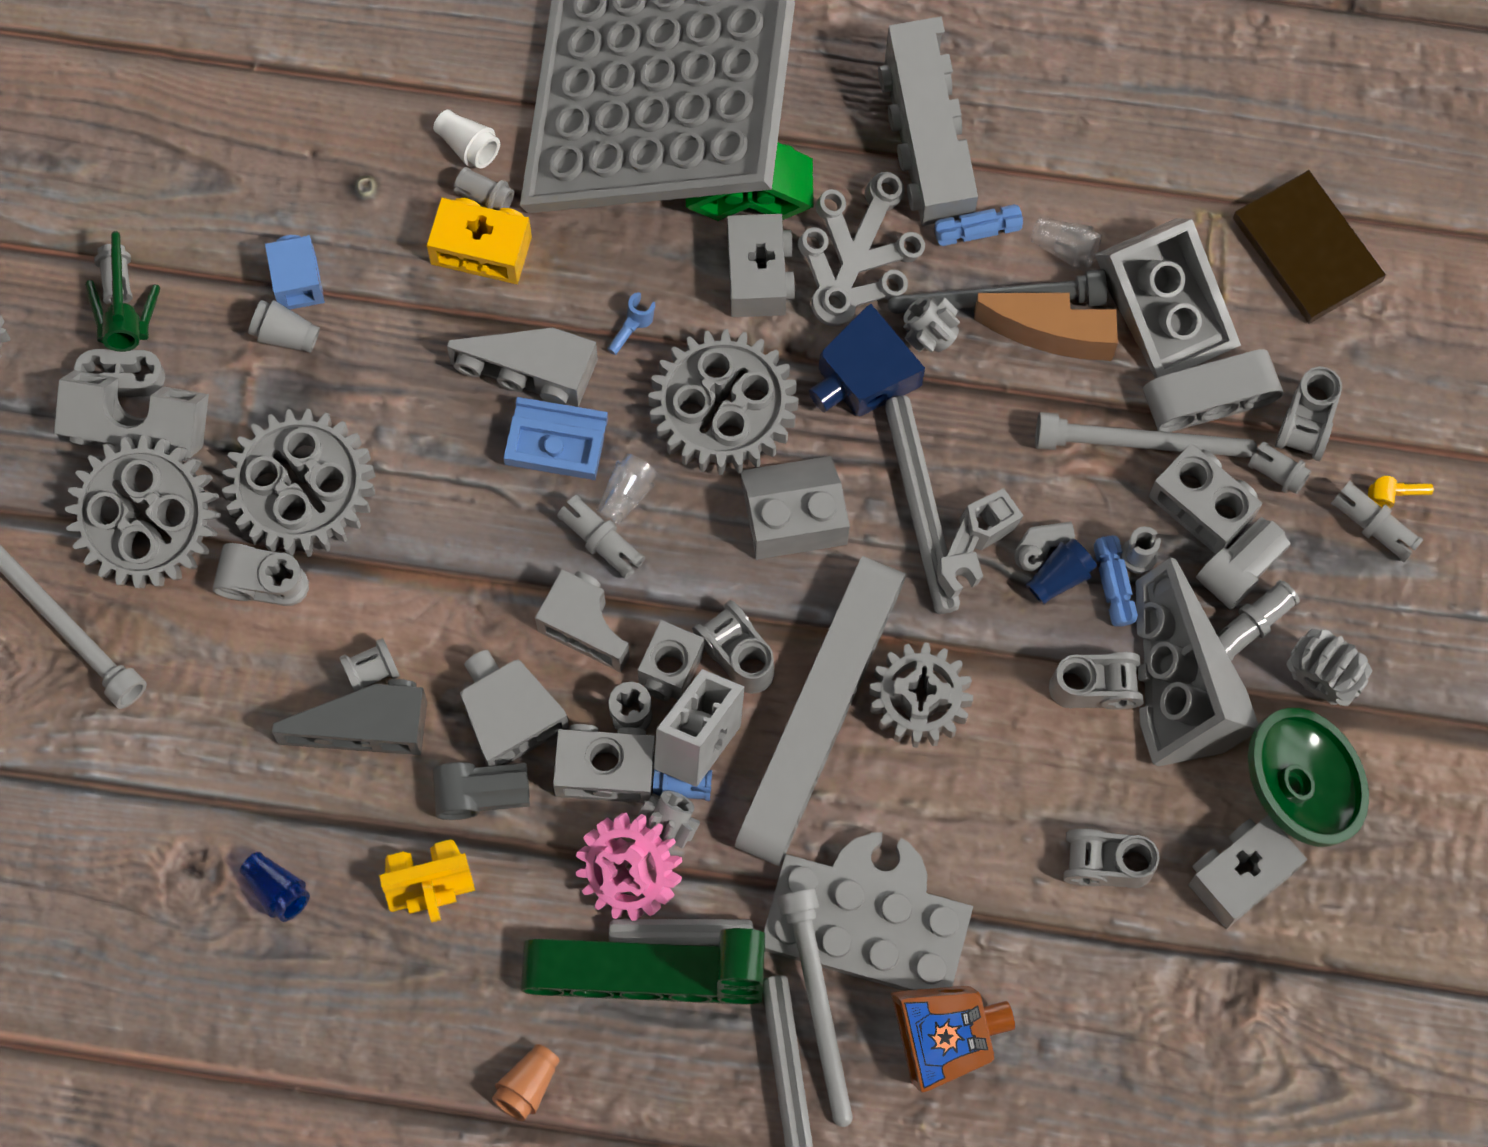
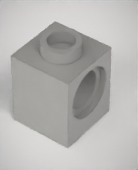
(676, 643)

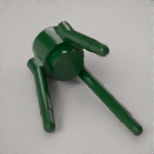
(120, 326)

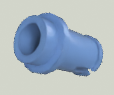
(664, 782)

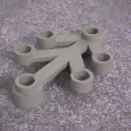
(855, 253)

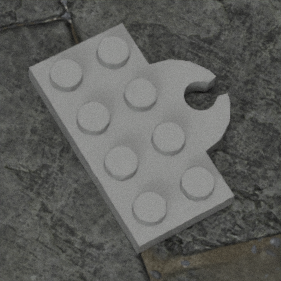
(874, 919)

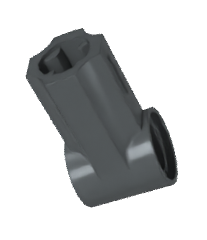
(465, 790)

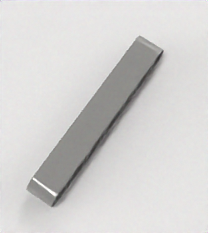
(820, 711)

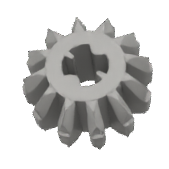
(1329, 667)

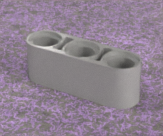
(1213, 391)

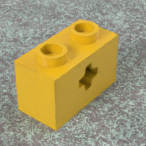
(458, 246)

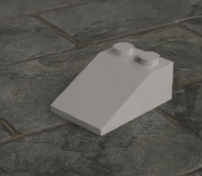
(1169, 297)

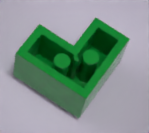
(789, 194)

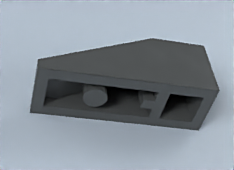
(369, 720)

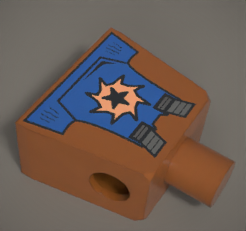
(947, 1032)

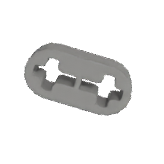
(122, 366)

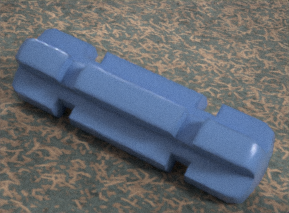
(978, 225)
(1115, 581)

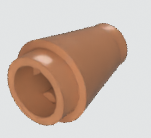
(525, 1084)

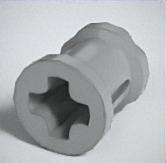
(369, 666)
(625, 695)

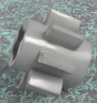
(931, 324)
(674, 813)

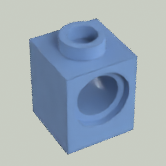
(294, 271)

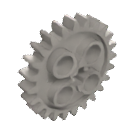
(758, 419)
(265, 506)
(113, 541)

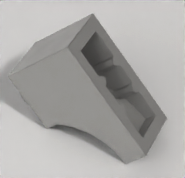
(575, 619)

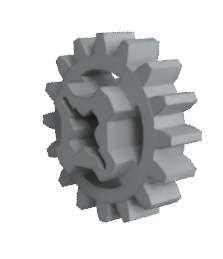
(902, 694)

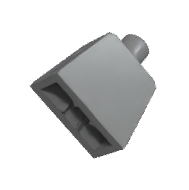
(509, 709)

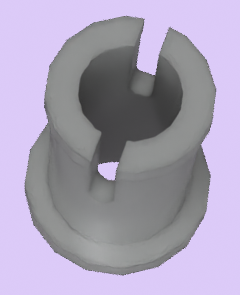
(483, 190)
(103, 260)
(1280, 468)
(1141, 550)

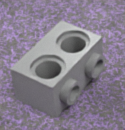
(1196, 506)

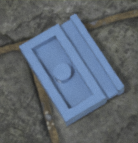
(556, 438)

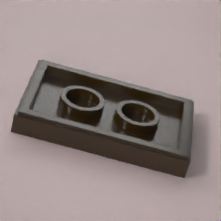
(1309, 246)

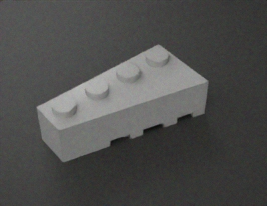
(927, 121)

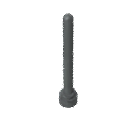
(1087, 289)

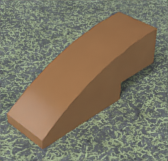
(1049, 324)

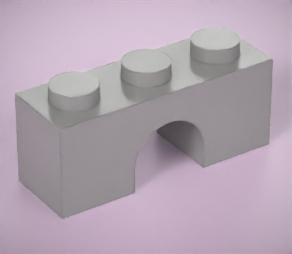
(92, 413)

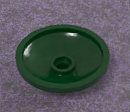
(1308, 777)

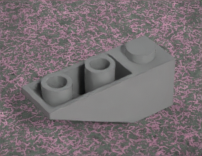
(535, 360)

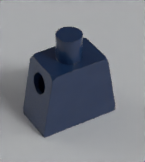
(866, 366)

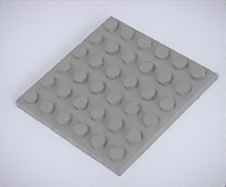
(656, 101)

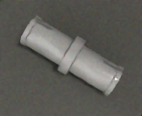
(1377, 521)
(600, 536)
(1257, 618)

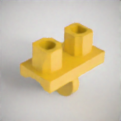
(429, 883)

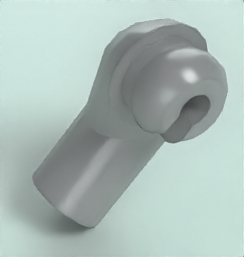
(1038, 541)

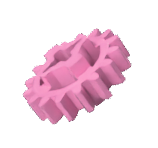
(650, 869)

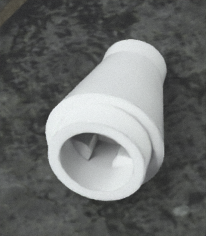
(468, 139)

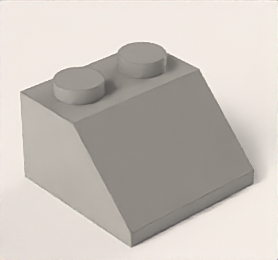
(795, 507)

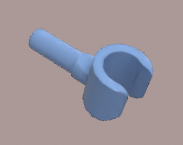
(634, 320)

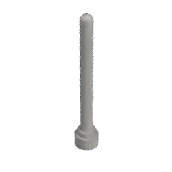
(1056, 431)
(121, 684)
(800, 911)

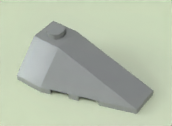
(1191, 686)

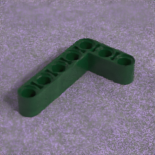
(648, 971)

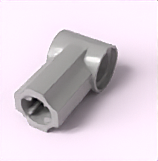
(1236, 570)

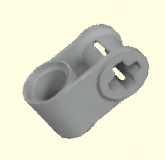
(1309, 420)
(252, 576)
(731, 642)
(1107, 681)
(1106, 859)

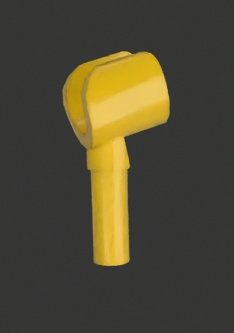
(1386, 488)

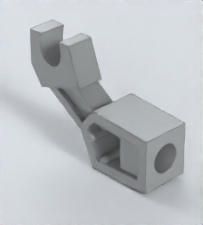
(1001, 517)

